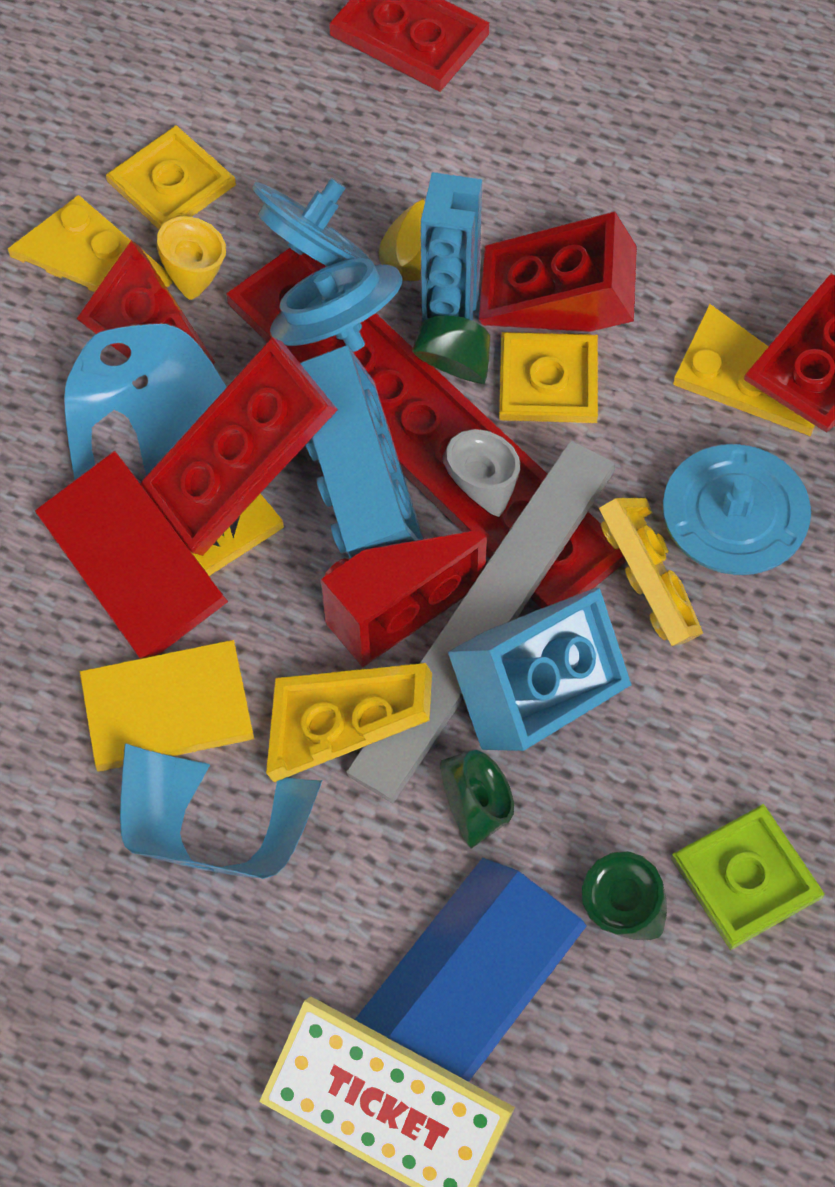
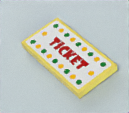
(384, 1101)

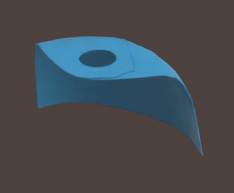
(177, 391)
(161, 787)

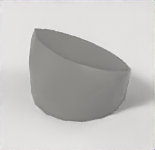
(483, 468)

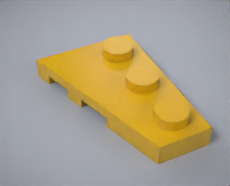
(76, 245)
(645, 553)

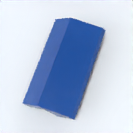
(473, 969)

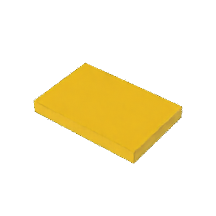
(166, 704)

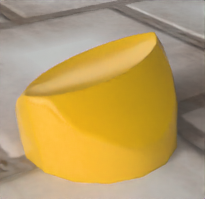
(403, 243)
(190, 253)

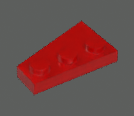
(133, 297)

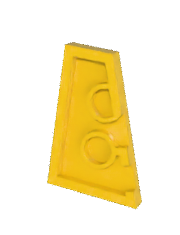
(717, 368)
(342, 711)

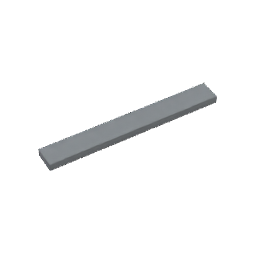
(492, 601)

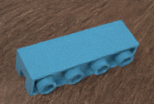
(451, 246)

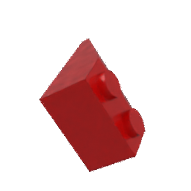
(561, 277)
(801, 361)
(398, 589)

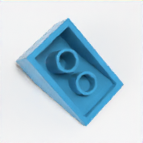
(539, 671)

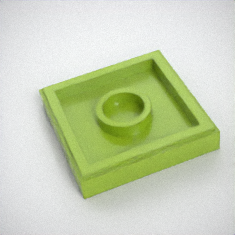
(747, 876)

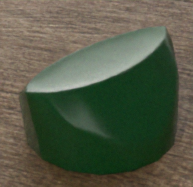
(454, 347)
(477, 795)
(625, 896)

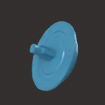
(307, 227)
(335, 302)
(736, 509)

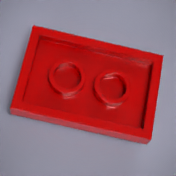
(413, 36)

